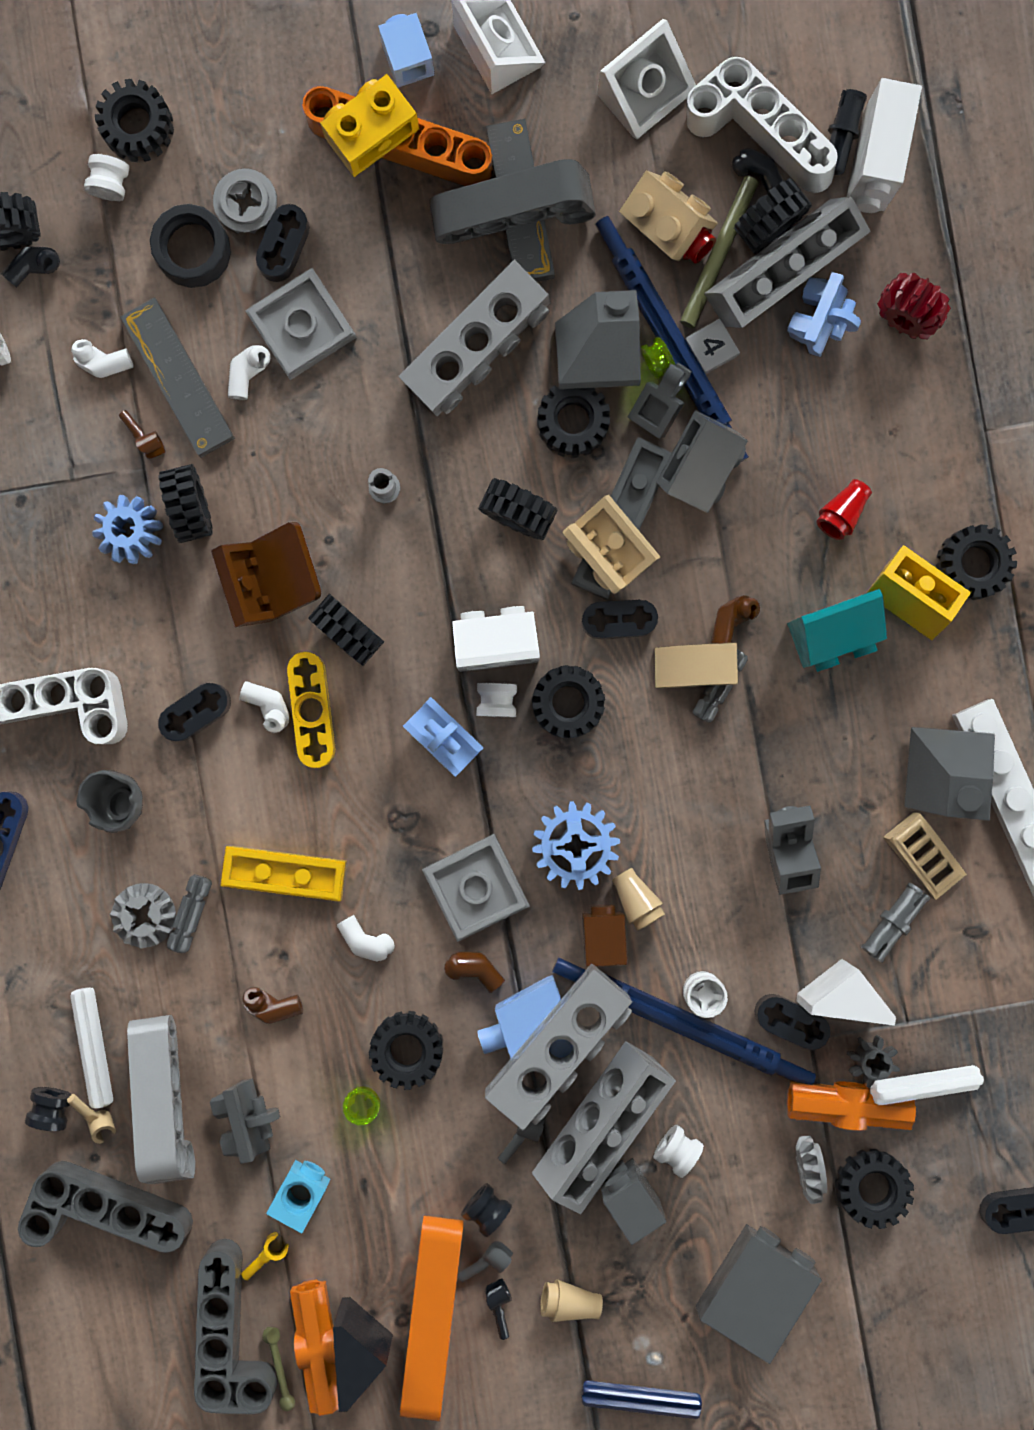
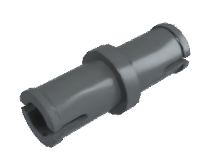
(895, 922)

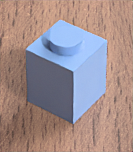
(406, 49)

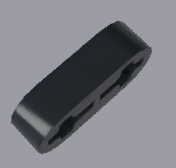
(290, 246)
(619, 609)
(189, 704)
(788, 1030)
(1012, 1200)

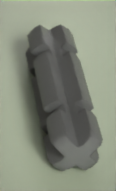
(715, 695)
(189, 914)

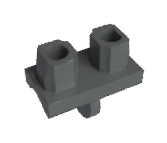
(248, 1121)

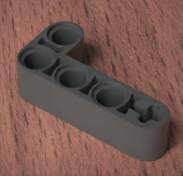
(513, 200)
(109, 1217)
(225, 1326)

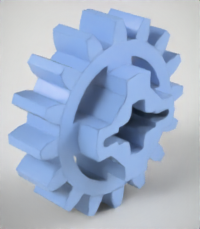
(577, 863)

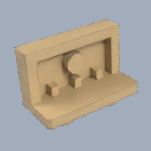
(667, 213)
(610, 545)

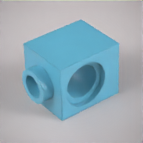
(291, 1210)

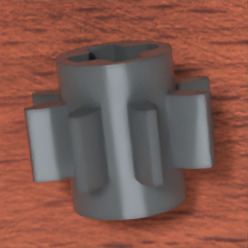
(869, 1050)

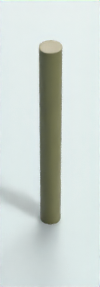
(719, 252)

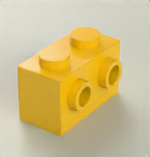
(369, 124)
(919, 593)

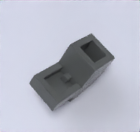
(792, 849)

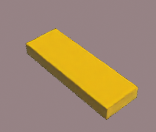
(283, 873)

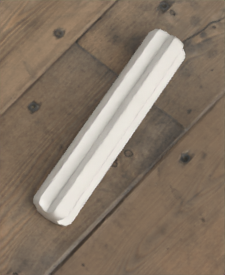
(91, 1047)
(926, 1085)

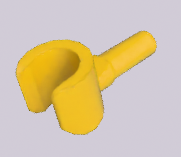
(264, 1257)

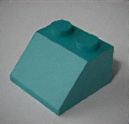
(840, 629)

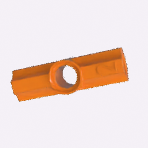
(846, 1106)
(315, 1345)

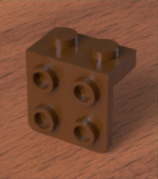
(267, 575)

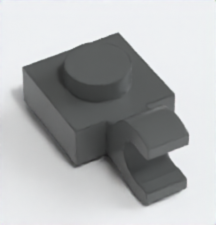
(657, 404)

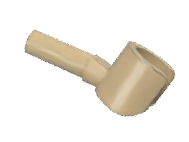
(96, 1120)

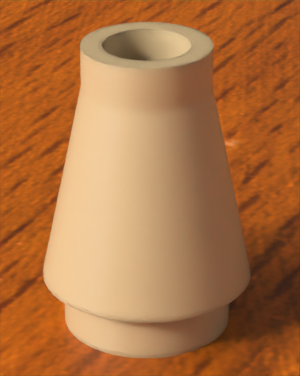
(638, 901)
(568, 1302)

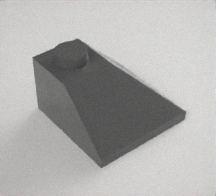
(600, 342)
(950, 772)

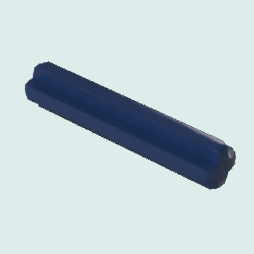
(641, 1399)

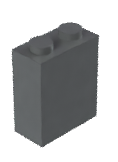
(759, 1292)

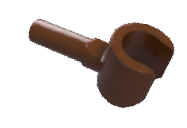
(149, 444)

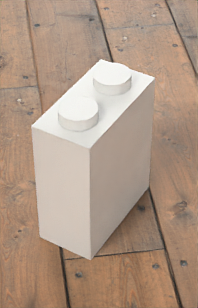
(883, 144)

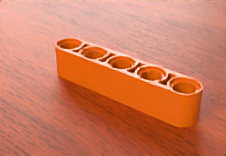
(414, 149)
(431, 1318)

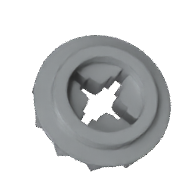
(235, 186)
(161, 912)
(811, 1169)

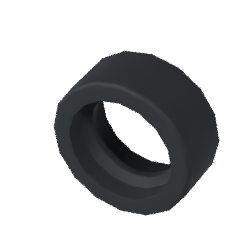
(173, 220)

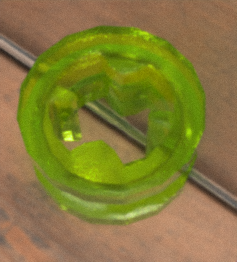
(657, 357)
(372, 1111)

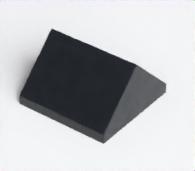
(359, 1350)

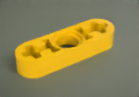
(296, 681)

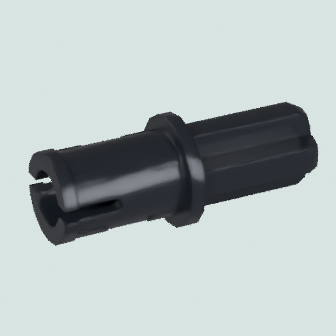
(845, 126)

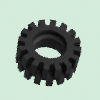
(122, 101)
(772, 215)
(17, 221)
(573, 443)
(185, 503)
(518, 509)
(993, 545)
(345, 630)
(579, 679)
(398, 1073)
(885, 1210)

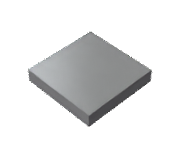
(301, 323)
(475, 887)

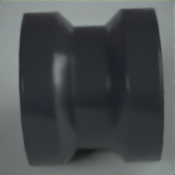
(48, 1109)
(486, 1210)

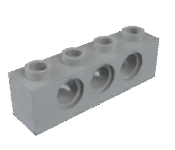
(787, 262)
(510, 287)
(531, 1105)
(603, 1128)

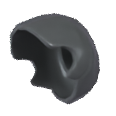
(110, 800)

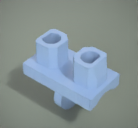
(829, 298)
(443, 736)

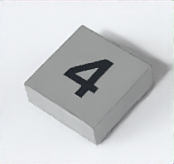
(712, 346)

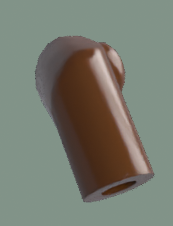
(731, 615)
(474, 965)
(268, 1008)

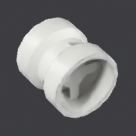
(709, 999)

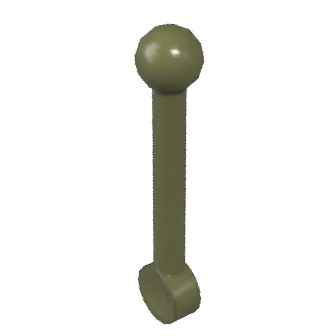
(271, 1336)

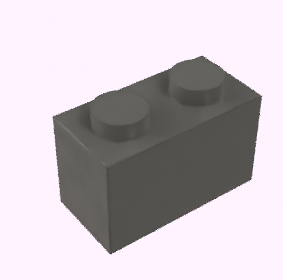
(702, 462)
(632, 1201)

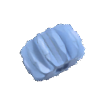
(112, 528)

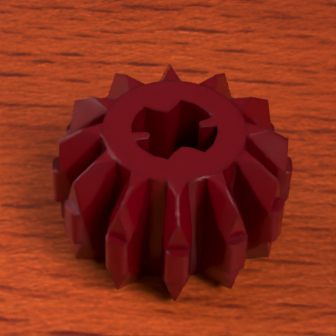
(914, 306)

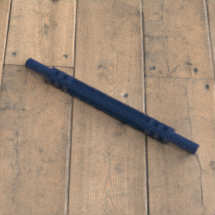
(662, 323)
(700, 1029)

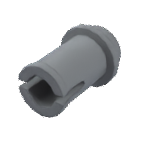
(387, 494)

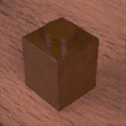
(604, 936)

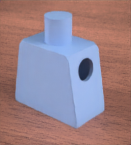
(520, 1017)

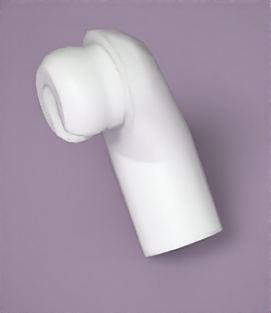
(97, 362)
(243, 368)
(271, 705)
(365, 945)

